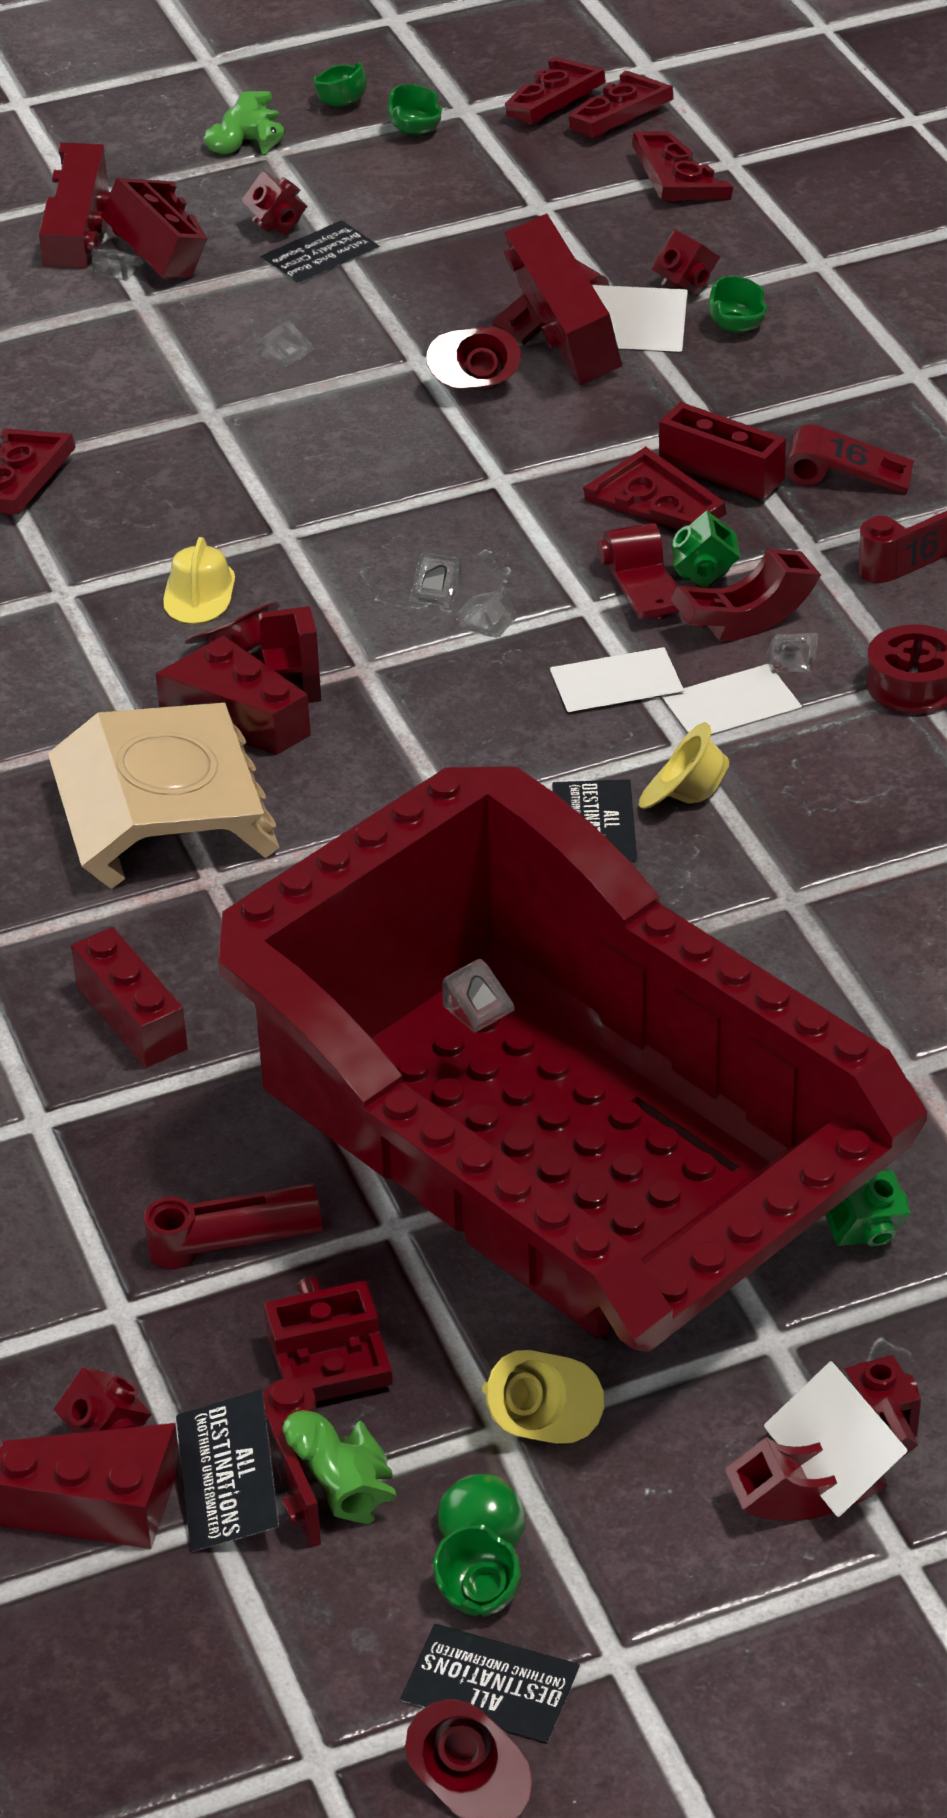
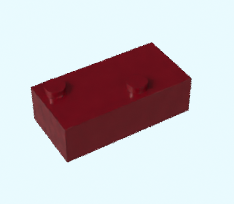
(563, 299)

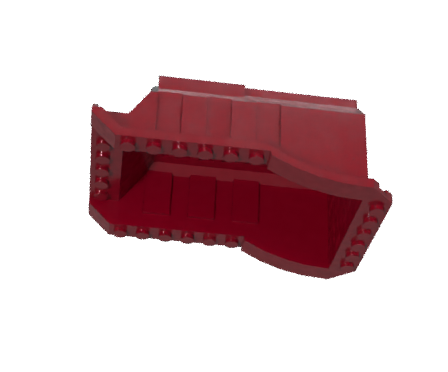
(637, 1114)

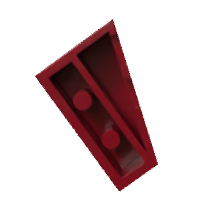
(73, 216)
(155, 225)
(258, 699)
(91, 1483)

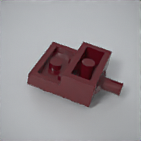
(328, 1339)

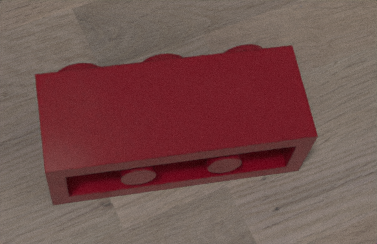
(722, 450)
(129, 997)

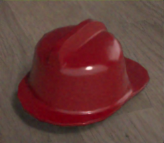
(474, 358)
(241, 631)
(468, 1761)

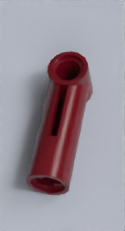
(183, 1230)

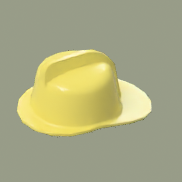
(198, 584)
(691, 772)
(544, 1397)

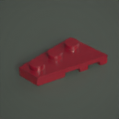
(553, 90)
(620, 104)
(674, 171)
(27, 464)
(653, 491)

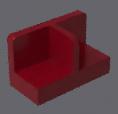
(291, 647)

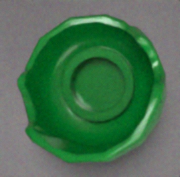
(341, 85)
(414, 109)
(737, 304)
(482, 1501)
(477, 1570)

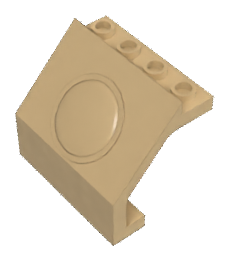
(157, 776)

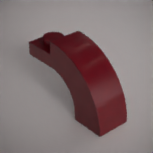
(756, 602)
(774, 1484)

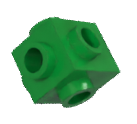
(704, 550)
(870, 1212)

